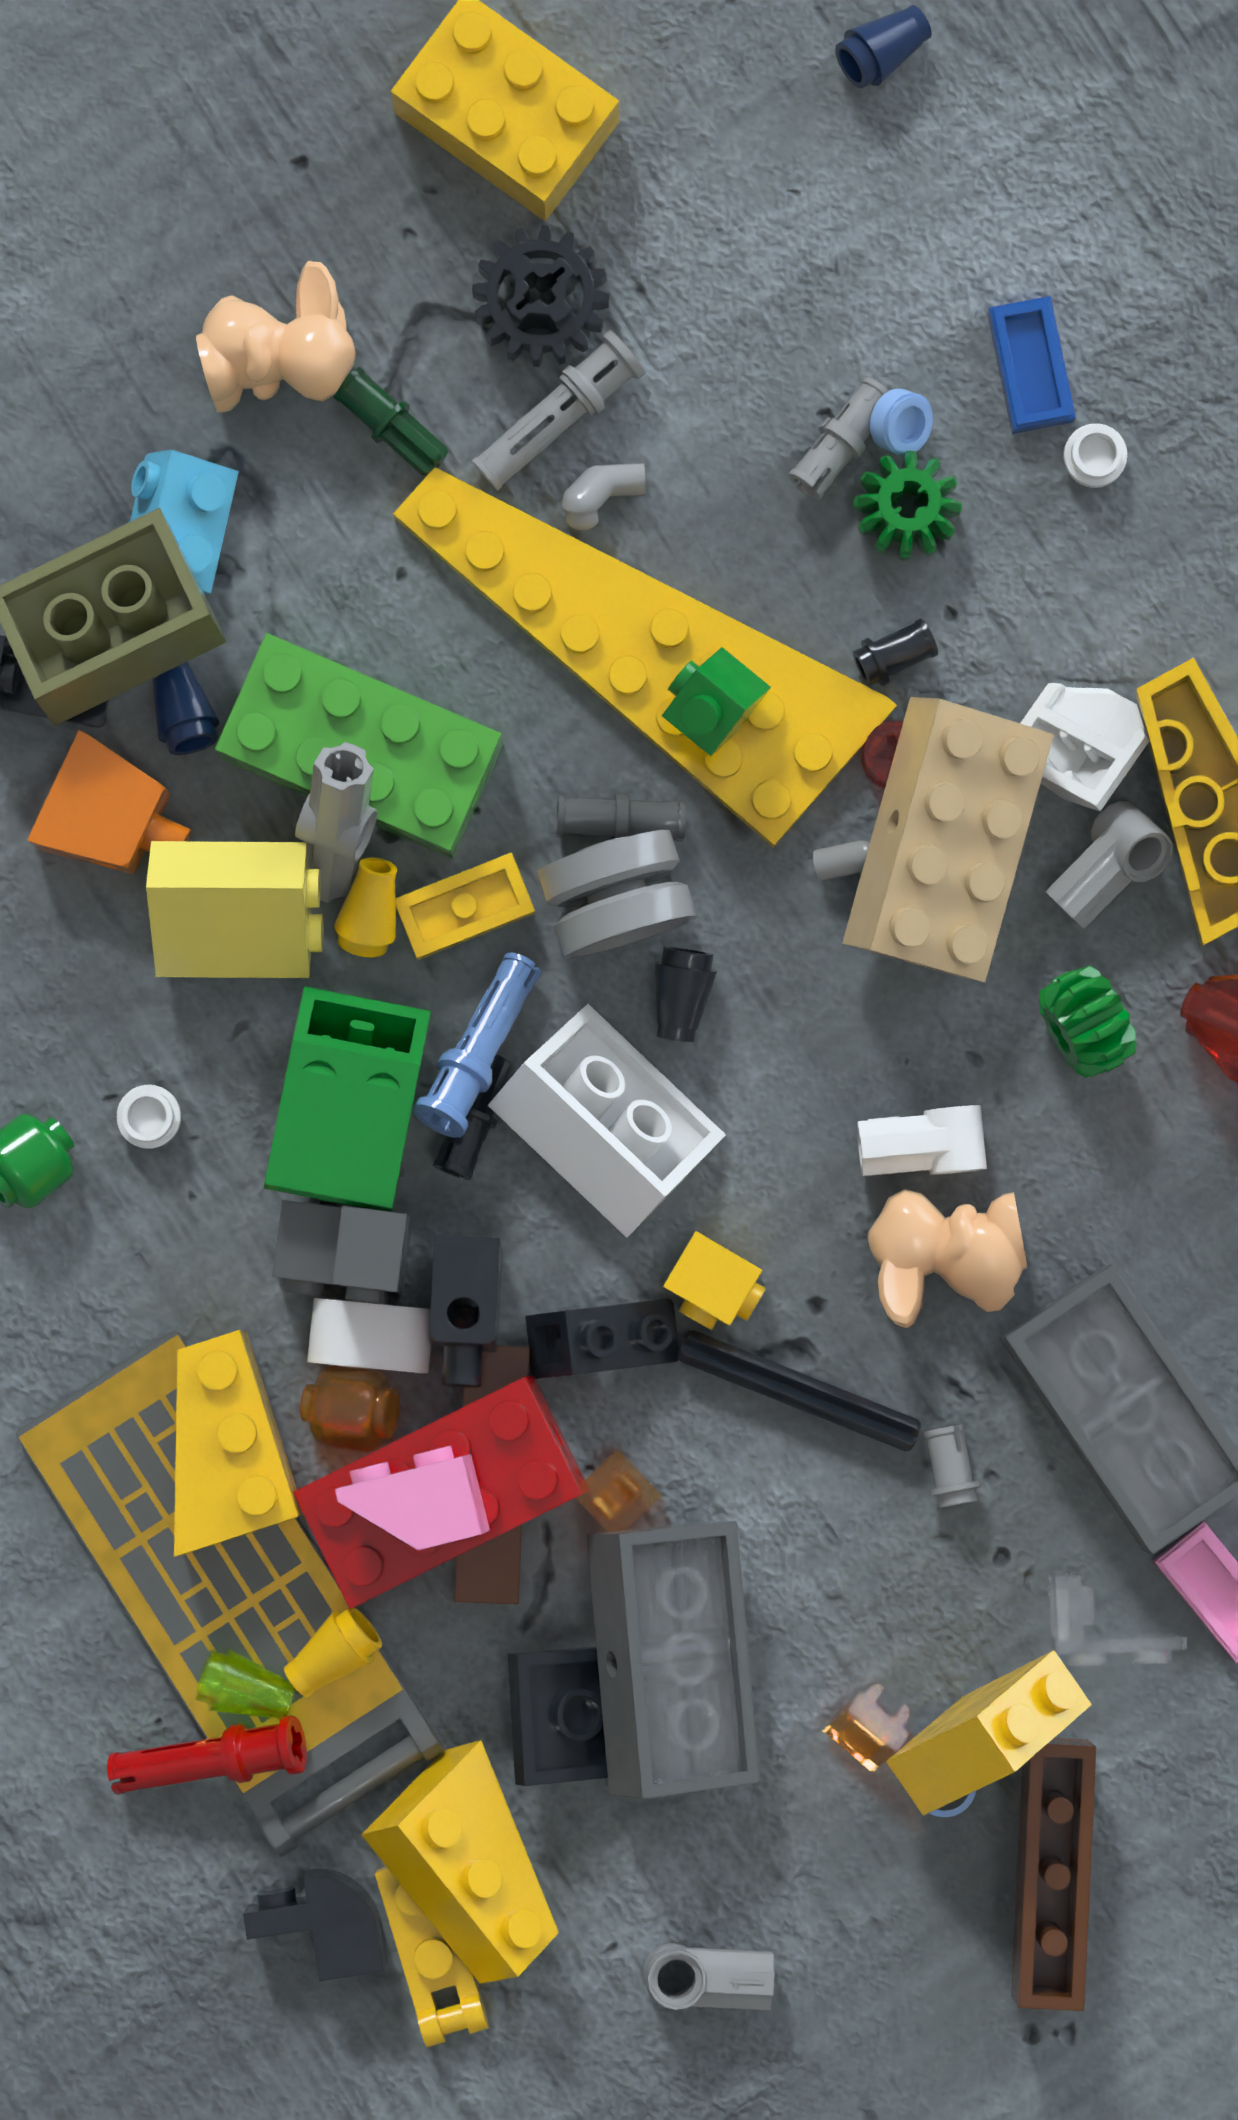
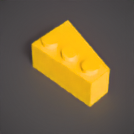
(228, 1447)
(466, 1864)

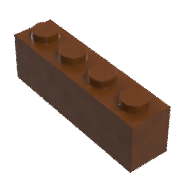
(1054, 1876)

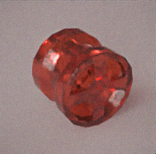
(881, 738)

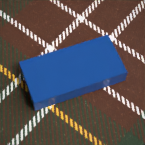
(1031, 365)

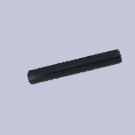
(799, 1390)

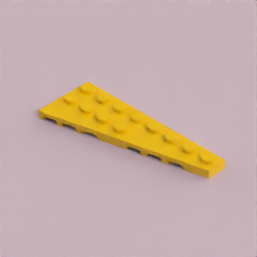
(633, 638)

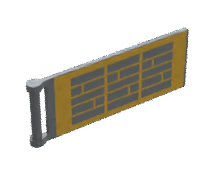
(259, 1594)

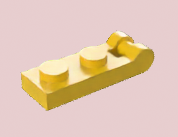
(430, 1966)

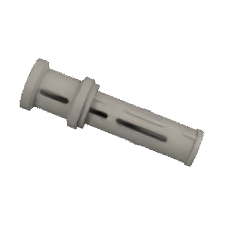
(499, 465)

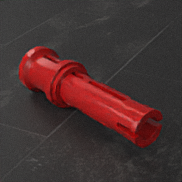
(235, 1754)

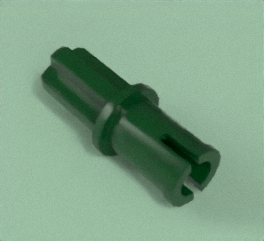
(391, 422)

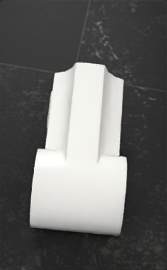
(938, 1141)

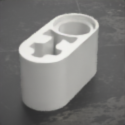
(370, 1336)

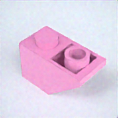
(423, 1504)

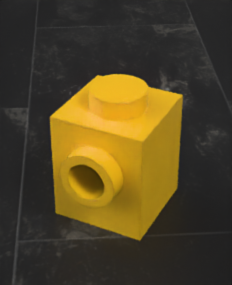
(714, 1283)

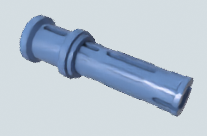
(466, 1068)

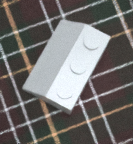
(606, 1119)

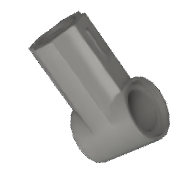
(1122, 850)
(717, 1978)

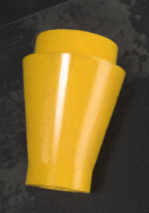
(369, 911)
(335, 1650)

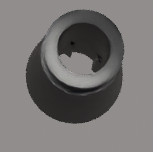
(682, 991)

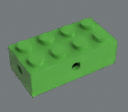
(423, 757)

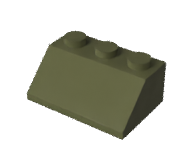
(107, 617)

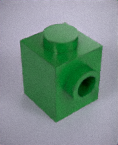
(714, 699)

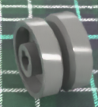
(614, 883)

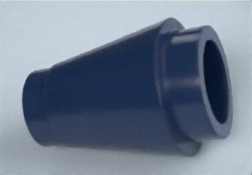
(881, 46)
(183, 712)

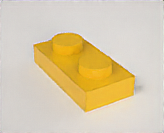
(464, 906)

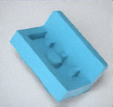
(194, 501)

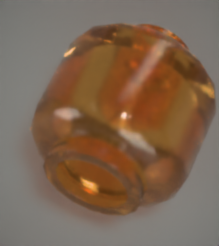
(350, 1408)

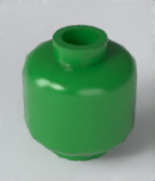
(33, 1160)

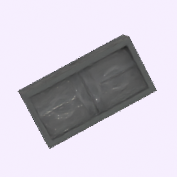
(1127, 1408)
(673, 1659)

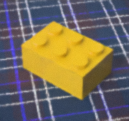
(505, 106)

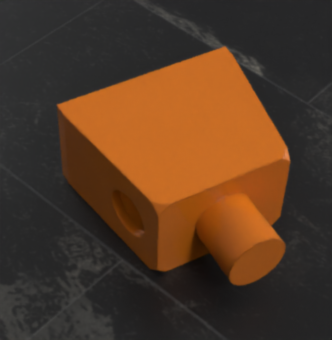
(103, 810)

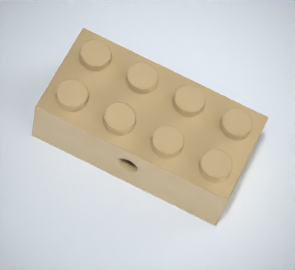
(948, 838)

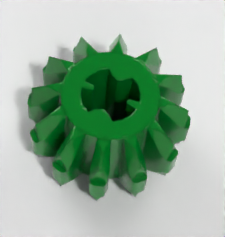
(887, 492)
(1087, 1021)

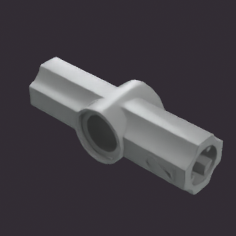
(338, 817)

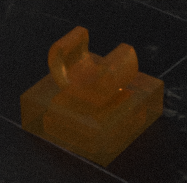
(618, 1493)
(868, 1730)

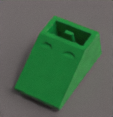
(347, 1099)

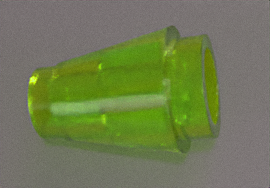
(242, 1687)

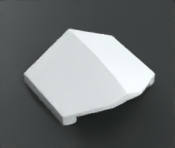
(1092, 744)

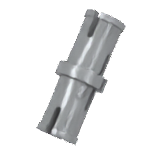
(839, 441)

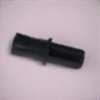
(460, 1154)

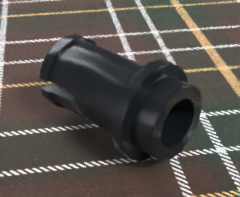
(894, 652)

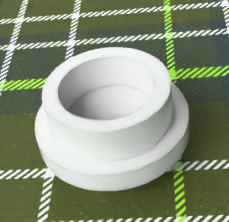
(1095, 455)
(148, 1116)

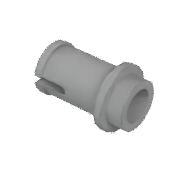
(951, 1466)

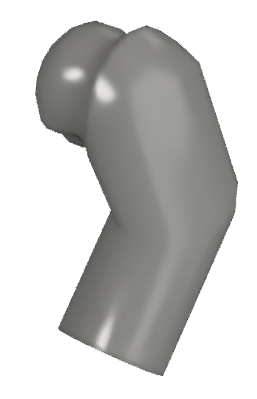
(595, 487)
(840, 859)

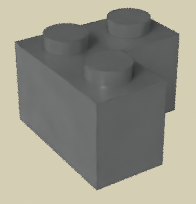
(342, 1248)

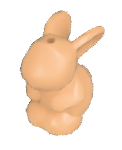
(253, 350)
(970, 1250)

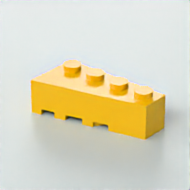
(1198, 782)

